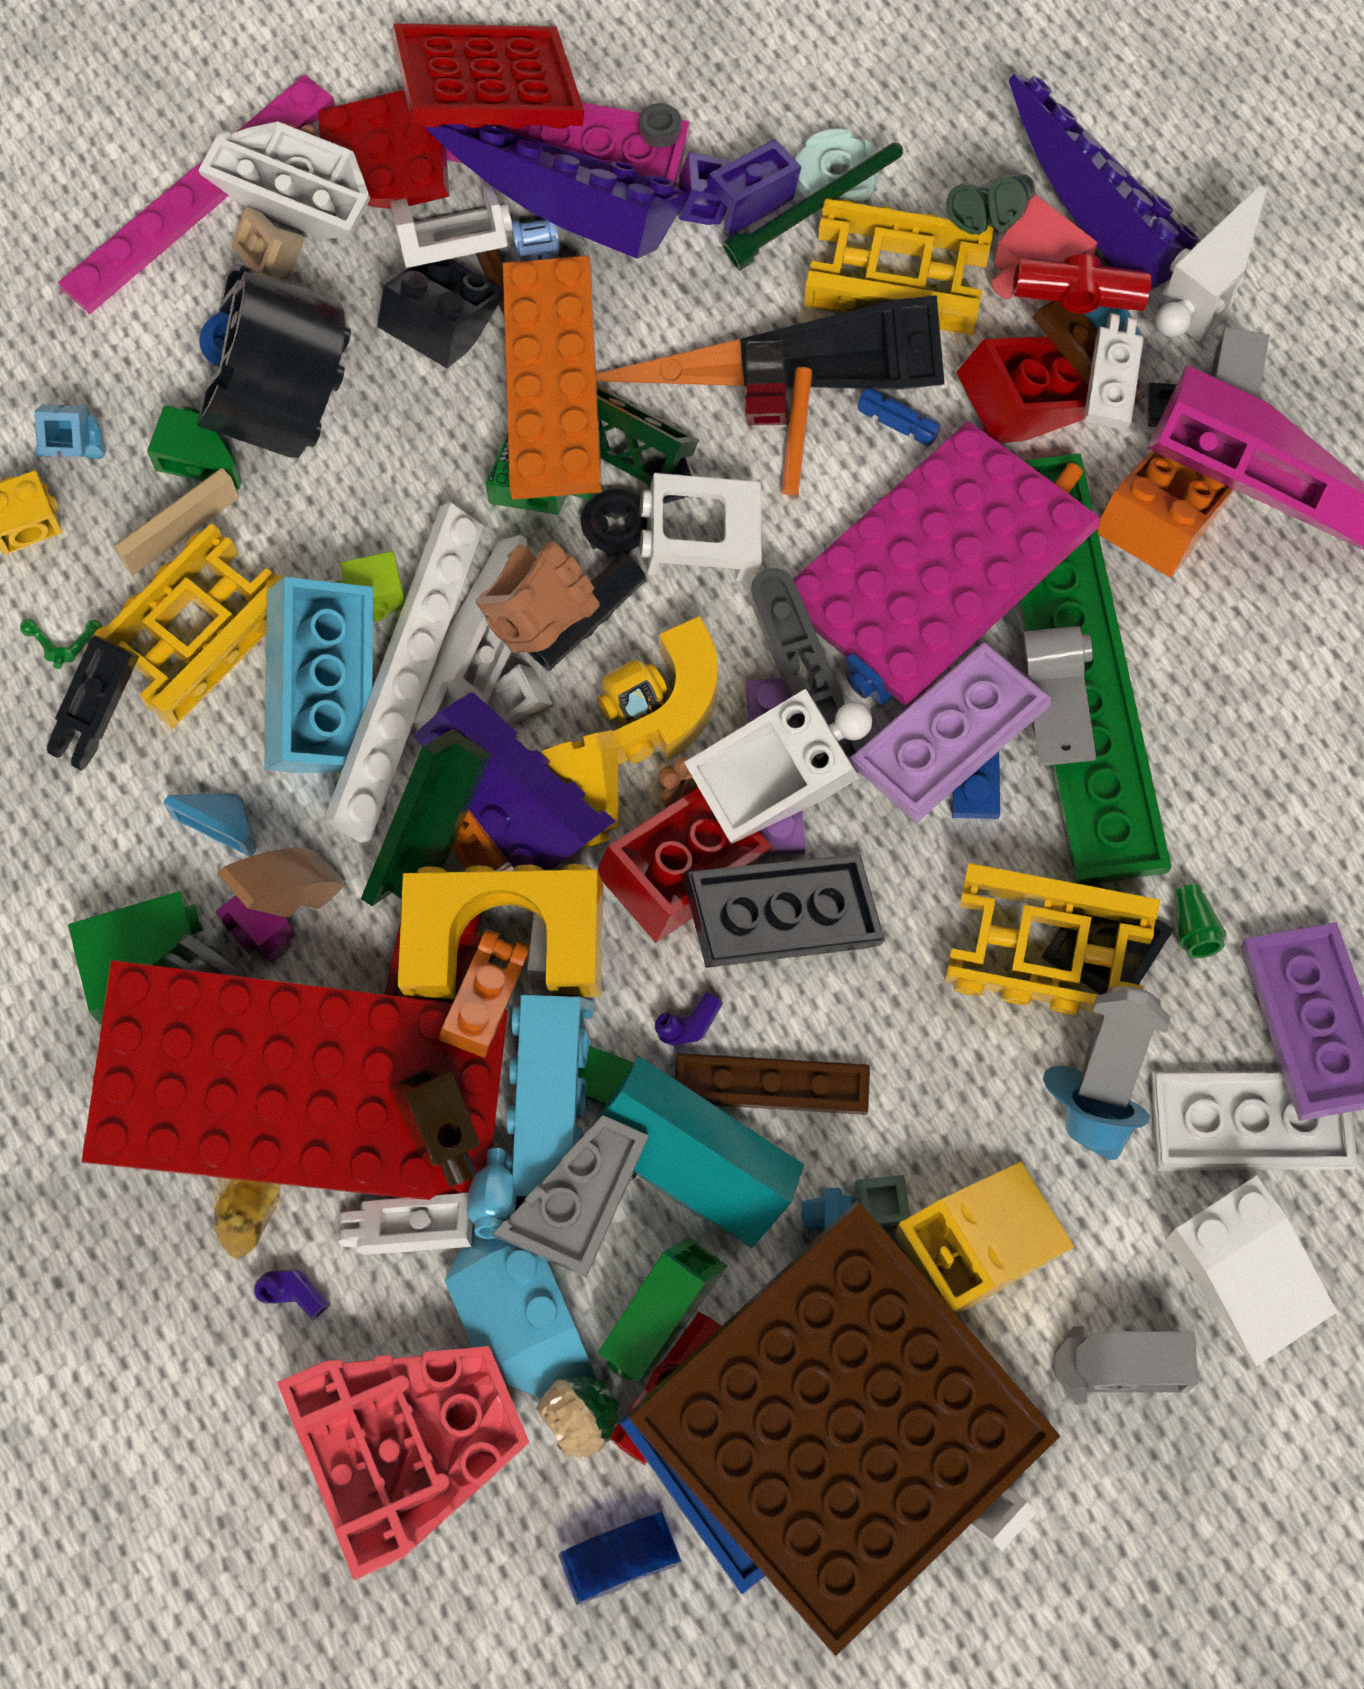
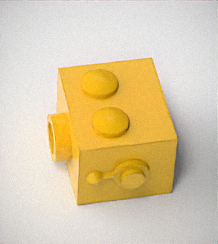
(26, 512)

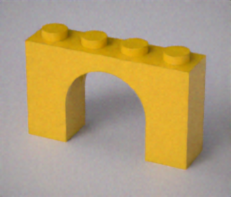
(442, 904)

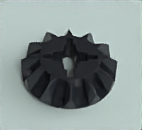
(613, 504)

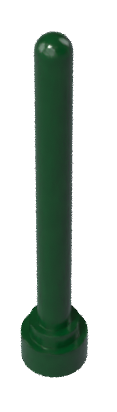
(744, 247)

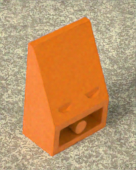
(1162, 512)

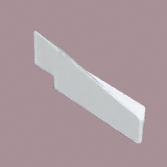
(470, 651)

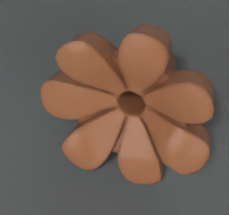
(677, 782)

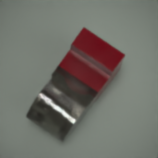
(766, 384)

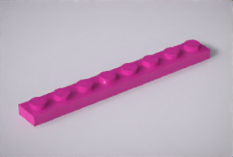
(177, 209)

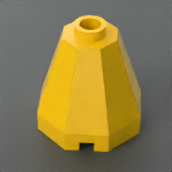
(594, 770)

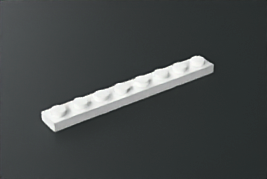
(404, 674)

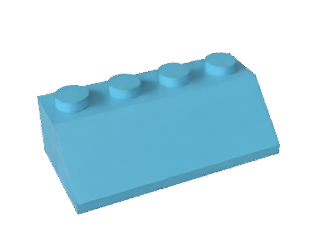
(316, 672)

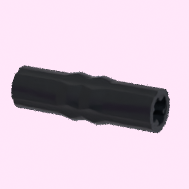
(611, 589)

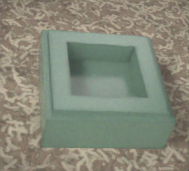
(884, 1199)

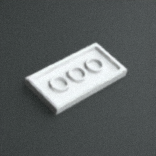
(1242, 1125)

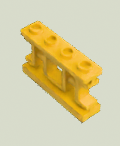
(901, 234)
(216, 647)
(1058, 903)

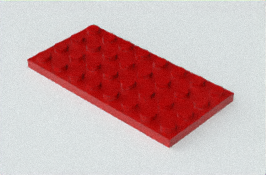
(274, 1082)

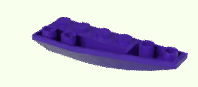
(570, 188)
(1097, 190)

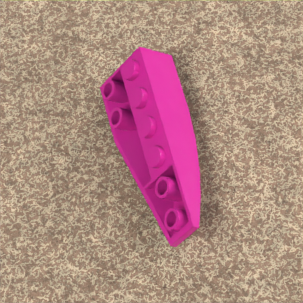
(1259, 454)

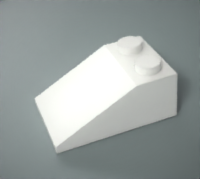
(1253, 1270)

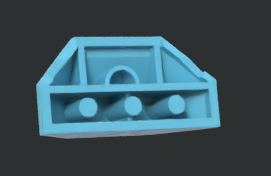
(518, 1311)

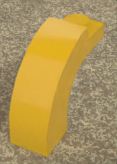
(683, 717)

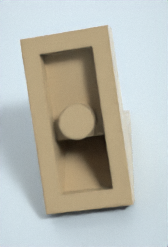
(265, 246)

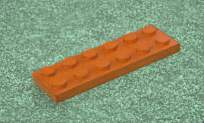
(551, 378)

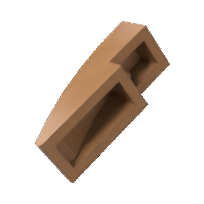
(283, 880)

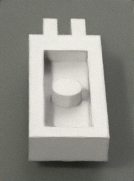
(1114, 374)
(407, 1225)

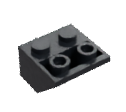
(438, 309)

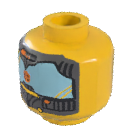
(631, 692)

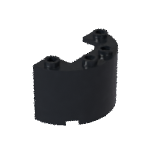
(274, 363)

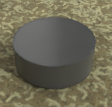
(660, 125)

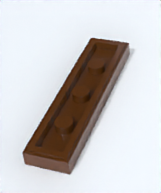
(776, 1083)

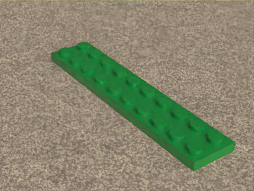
(1112, 801)

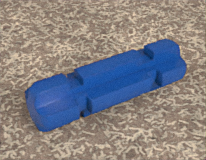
(898, 416)

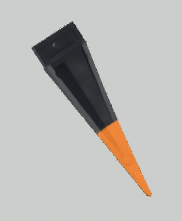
(869, 347)

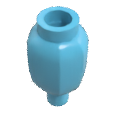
(491, 1195)

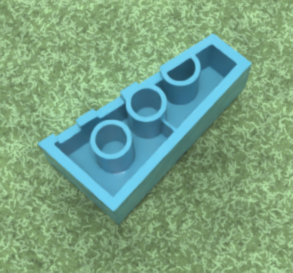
(547, 1085)

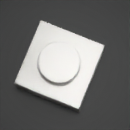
(1004, 1519)

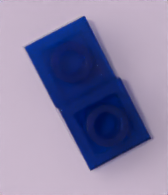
(619, 1557)

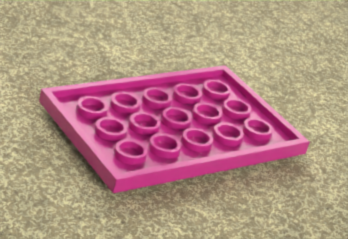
(941, 560)

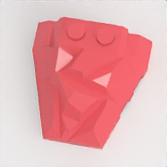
(401, 1443)

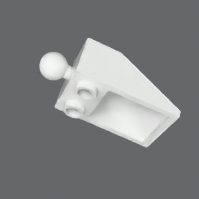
(1210, 274)
(768, 766)

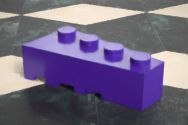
(519, 798)

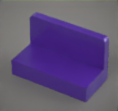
(755, 184)

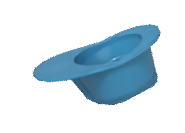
(1092, 1122)

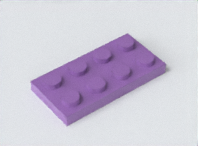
(1312, 1016)

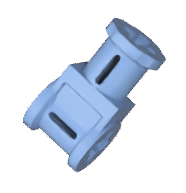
(535, 240)

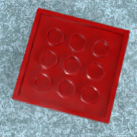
(486, 75)

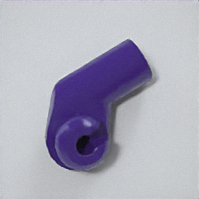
(289, 1287)

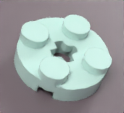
(830, 148)

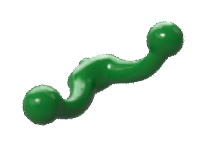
(59, 654)

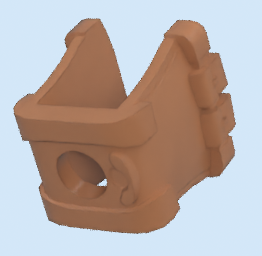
(537, 598)

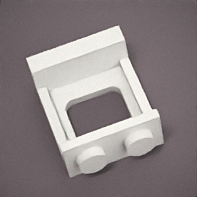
(419, 238)
(742, 525)

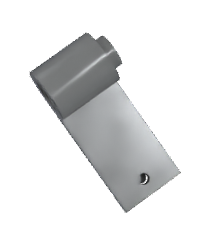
(1056, 666)

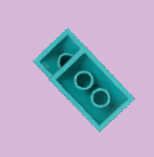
(704, 1154)

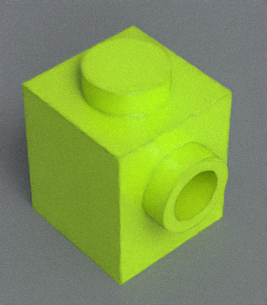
(380, 573)

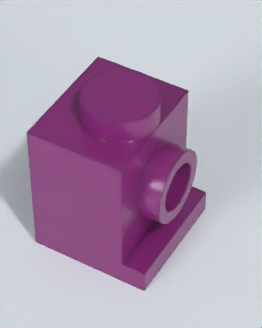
(256, 929)

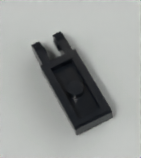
(91, 699)

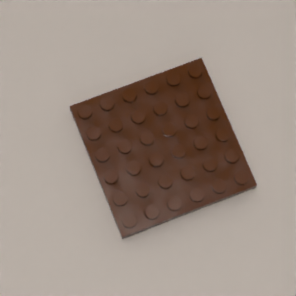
(844, 1427)

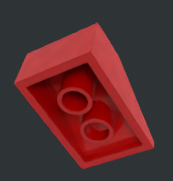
(1022, 388)
(650, 862)

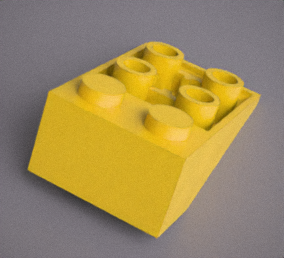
(983, 1237)

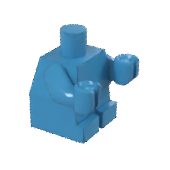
(67, 430)

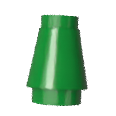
(1197, 923)

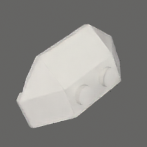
(290, 178)

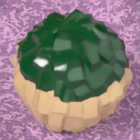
(579, 1414)

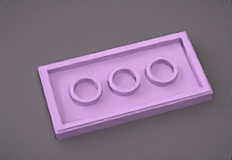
(950, 731)

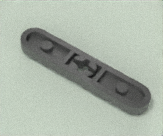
(792, 634)

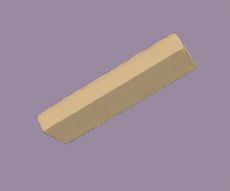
(176, 521)

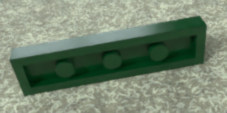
(646, 428)
(428, 813)

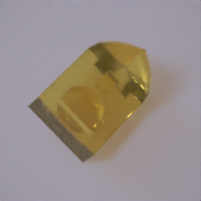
(243, 1215)

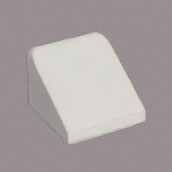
(519, 695)

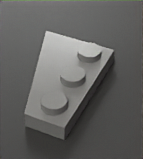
(576, 1202)

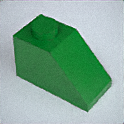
(187, 449)

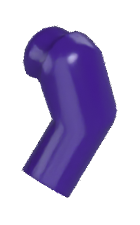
(689, 1027)

